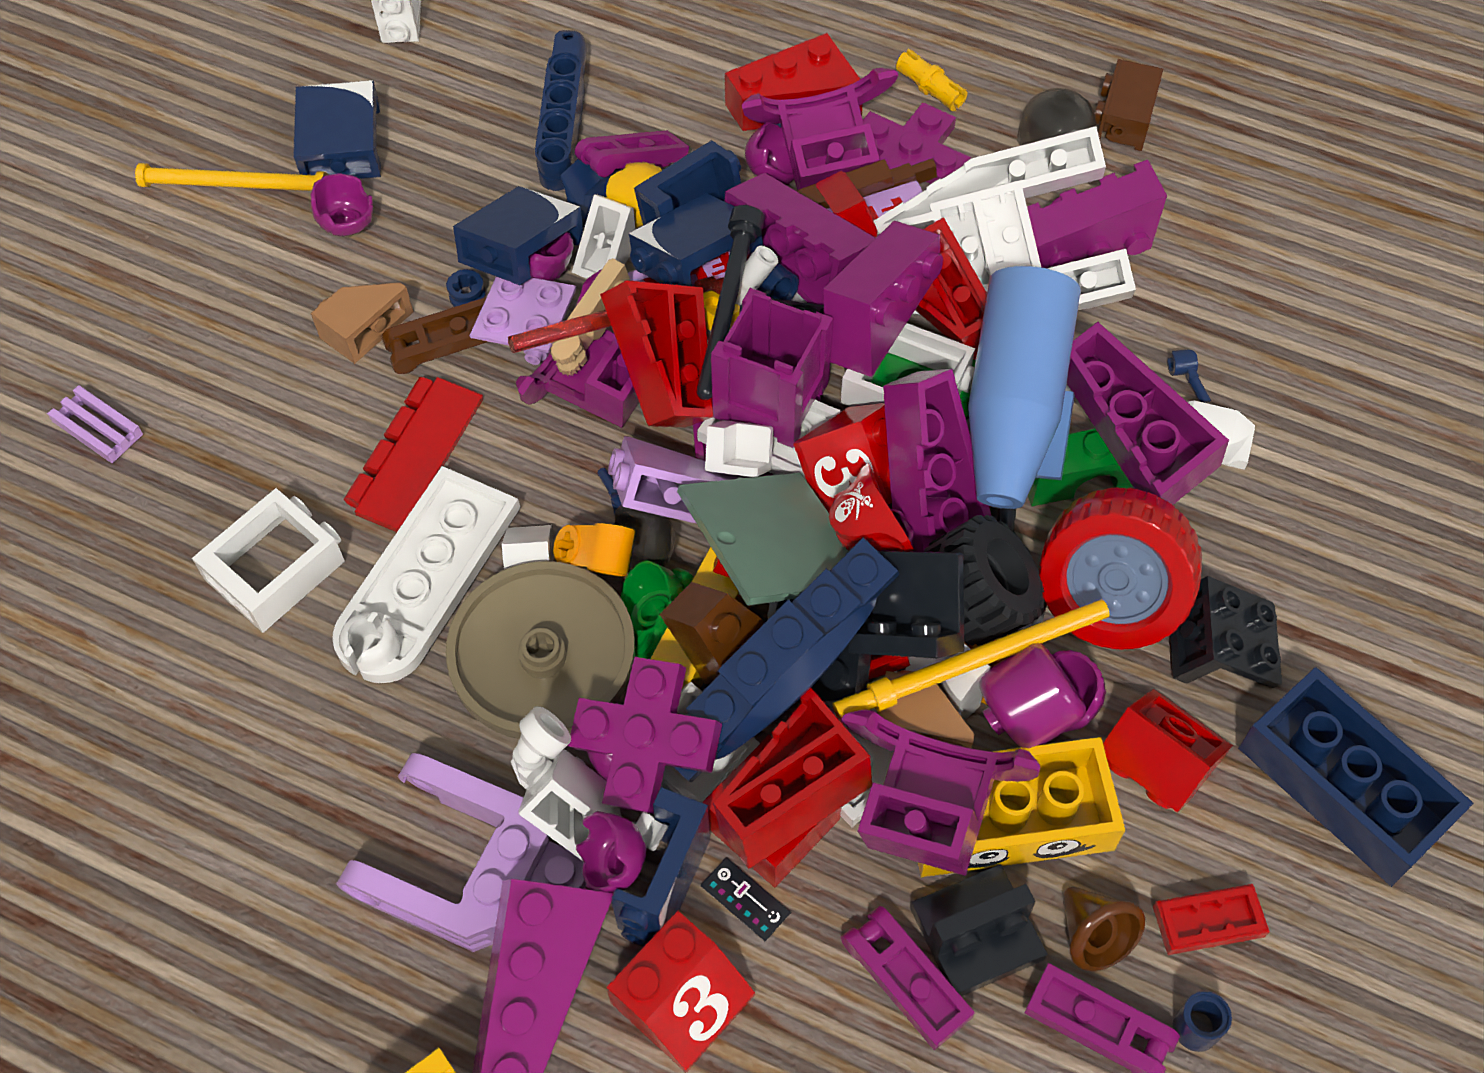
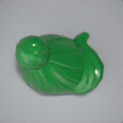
(646, 594)

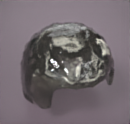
(652, 538)

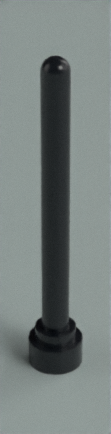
(745, 226)

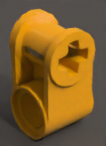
(598, 547)

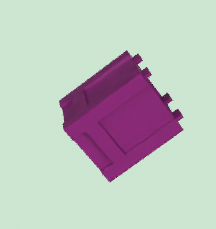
(771, 366)

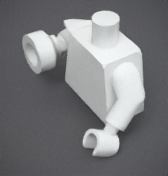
(562, 786)

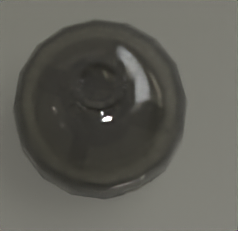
(1054, 114)

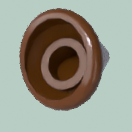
(1101, 928)

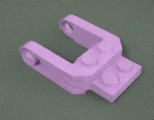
(513, 852)

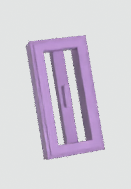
(74, 406)

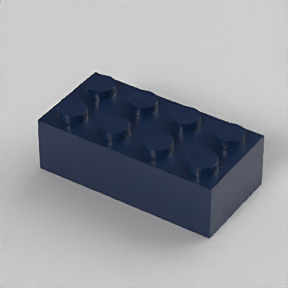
(1354, 775)

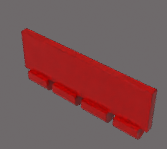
(420, 449)

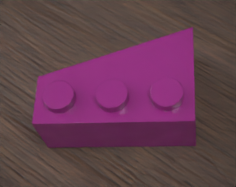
(879, 294)

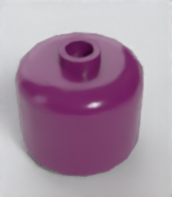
(1030, 697)

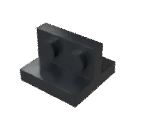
(979, 929)

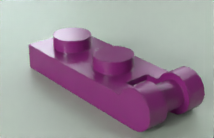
(615, 151)
(908, 978)
(1100, 1021)

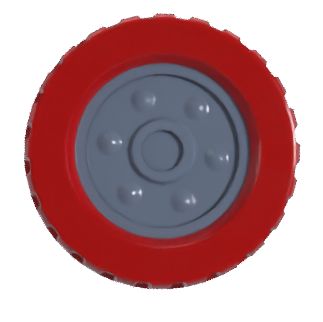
(1132, 556)

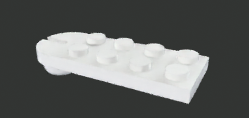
(421, 577)

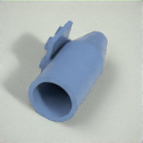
(1020, 382)

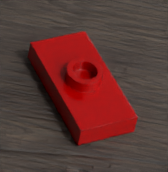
(1210, 919)

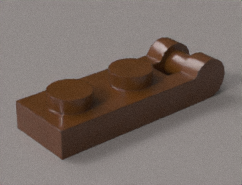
(437, 336)

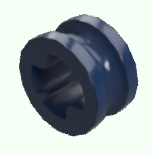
(463, 279)

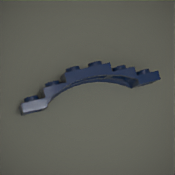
(792, 649)

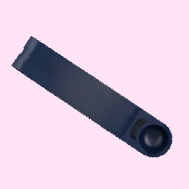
(561, 108)

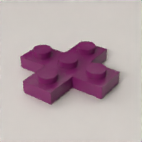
(917, 140)
(645, 735)

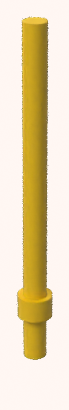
(885, 692)

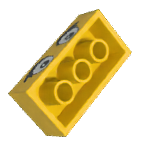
(1053, 816)

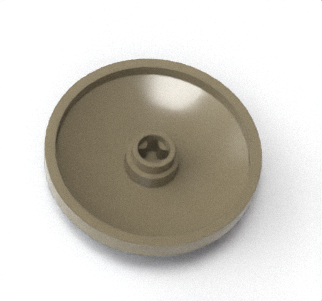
(539, 640)

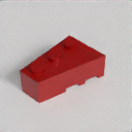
(789, 74)
(956, 296)
(662, 347)
(793, 782)

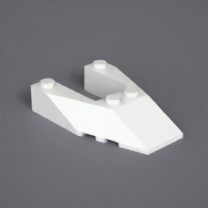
(991, 218)

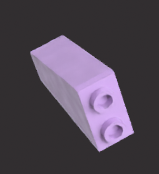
(650, 477)

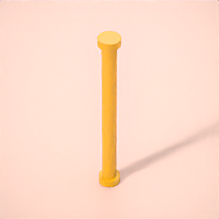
(146, 175)

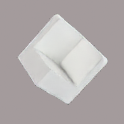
(739, 448)

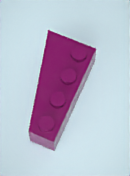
(1100, 220)
(1142, 420)
(930, 455)

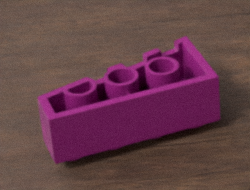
(801, 233)
(534, 971)

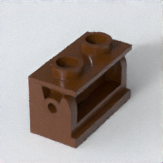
(1128, 103)

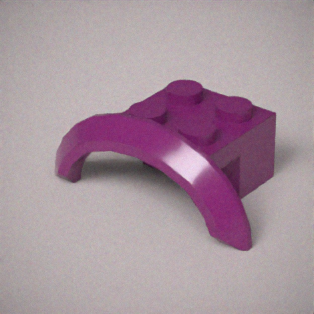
(826, 129)
(599, 385)
(931, 793)

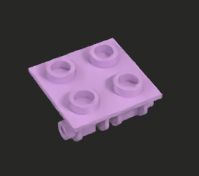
(522, 308)

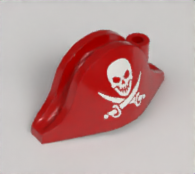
(864, 514)

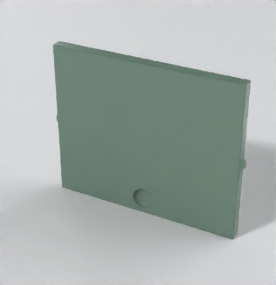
(765, 533)

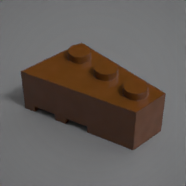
(709, 627)

